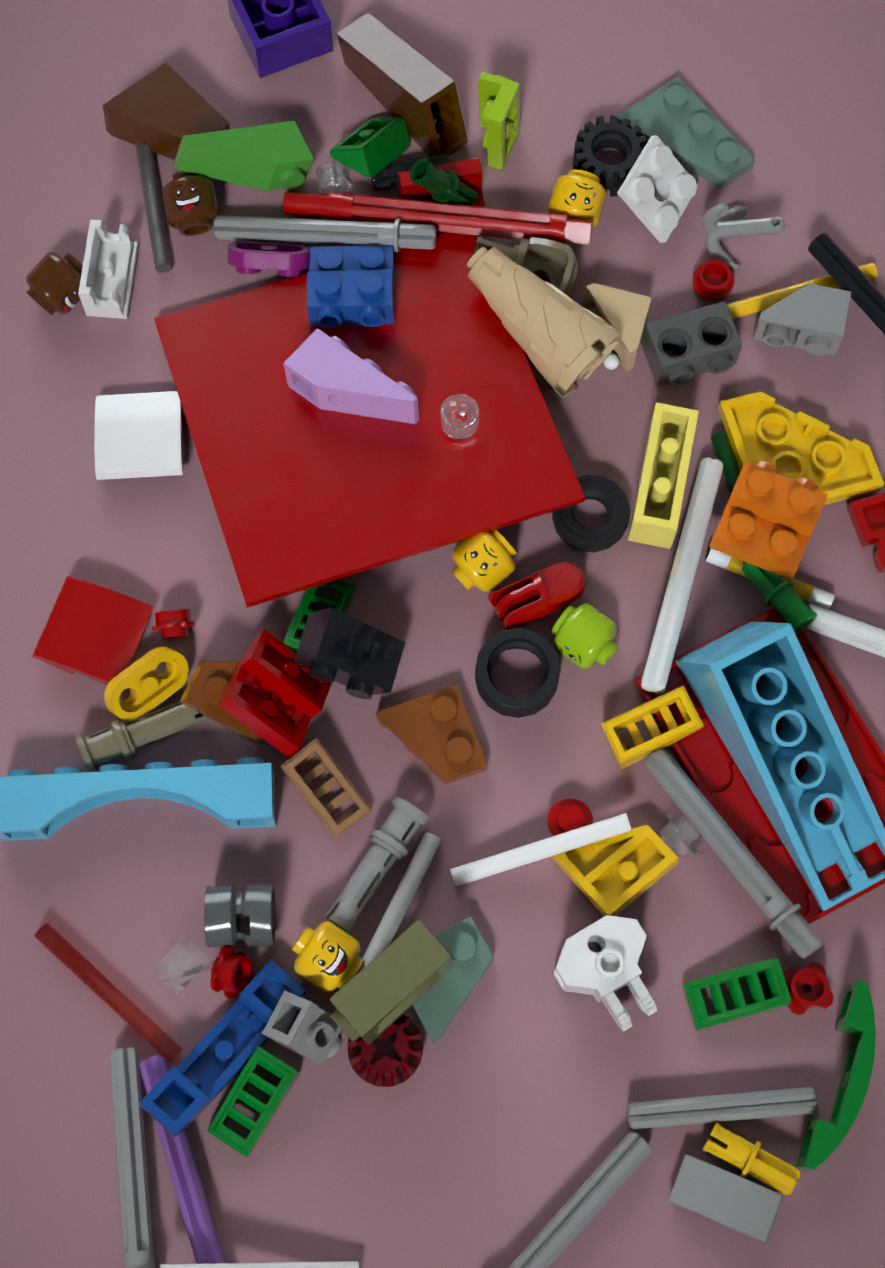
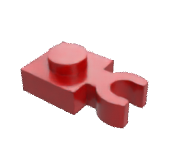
(869, 524)

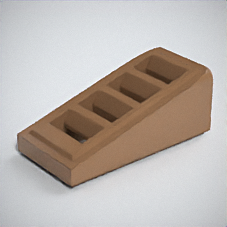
(348, 819)

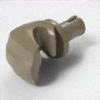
(544, 258)

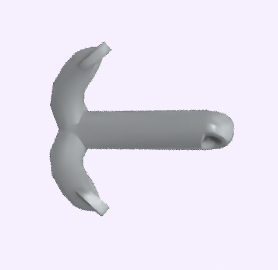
(726, 223)

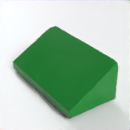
(373, 145)

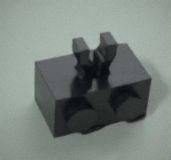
(349, 653)

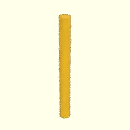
(763, 301)

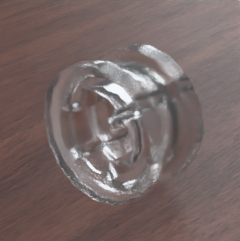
(334, 177)
(462, 405)

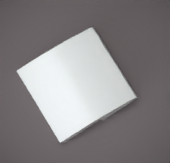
(138, 435)

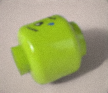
(585, 636)

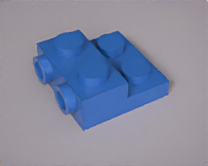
(351, 286)

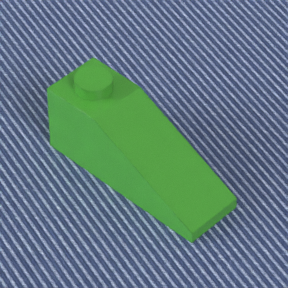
(251, 156)

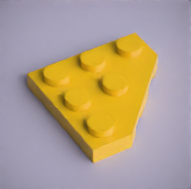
(799, 447)

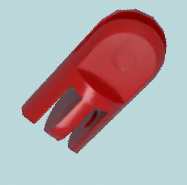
(538, 594)

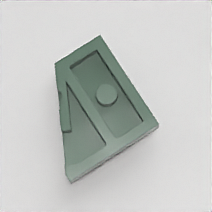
(470, 961)

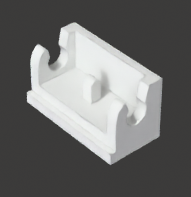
(108, 271)

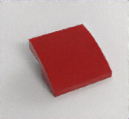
(92, 630)
(274, 694)

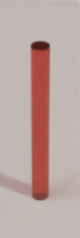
(108, 992)

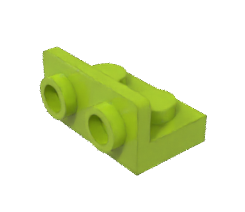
(499, 115)

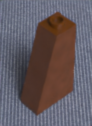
(405, 84)

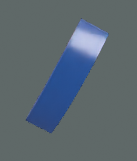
(220, 1053)

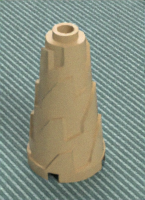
(545, 322)

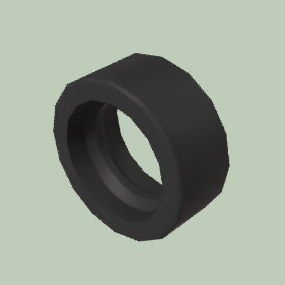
(525, 640)

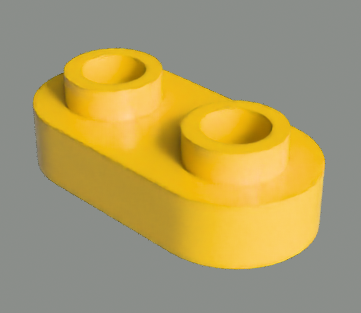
(145, 686)

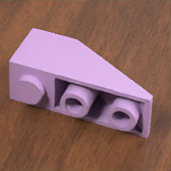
(342, 382)

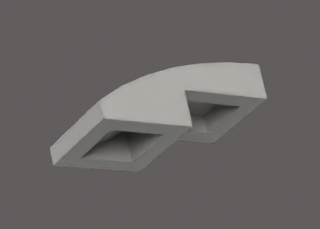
(726, 1198)

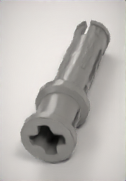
(386, 847)

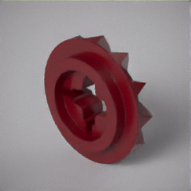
(388, 1071)

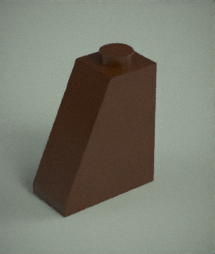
(160, 112)

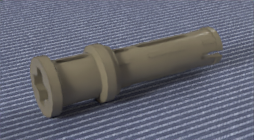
(124, 738)

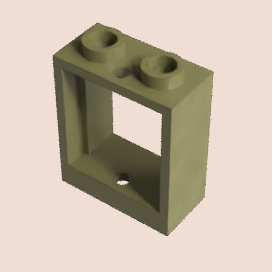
(391, 984)

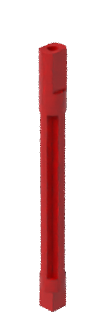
(444, 216)

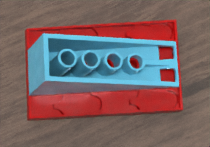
(784, 760)

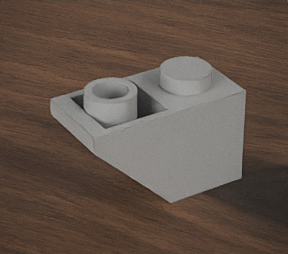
(806, 320)

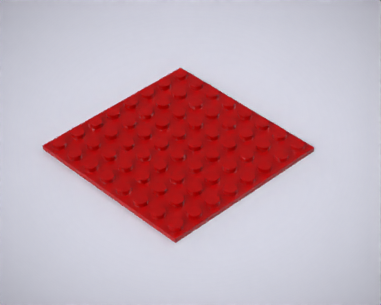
(341, 493)

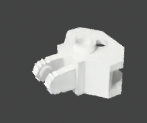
(609, 970)

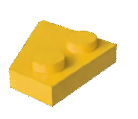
(618, 868)

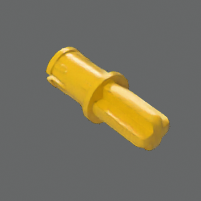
(752, 1160)

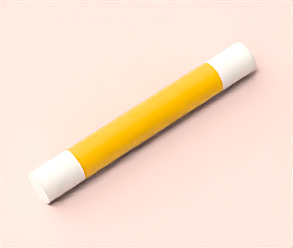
(806, 591)

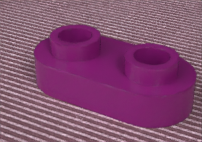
(252, 256)

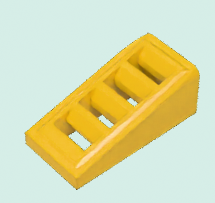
(644, 712)

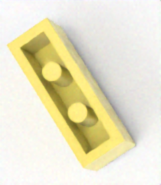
(663, 475)

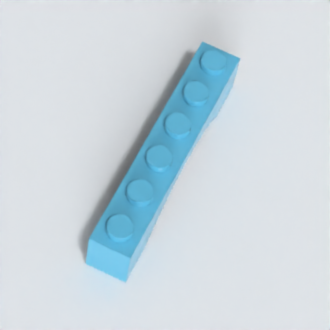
(42, 804)

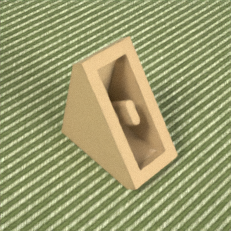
(624, 312)

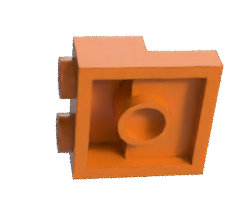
(769, 519)

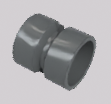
(223, 915)

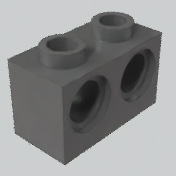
(686, 335)

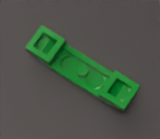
(856, 1020)

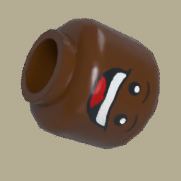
(190, 203)
(55, 282)

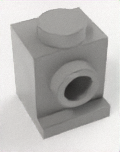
(312, 1034)

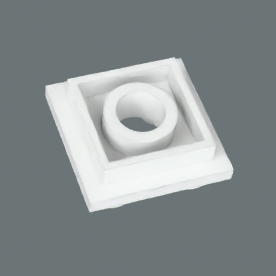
(672, 184)

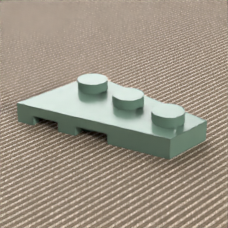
(690, 133)

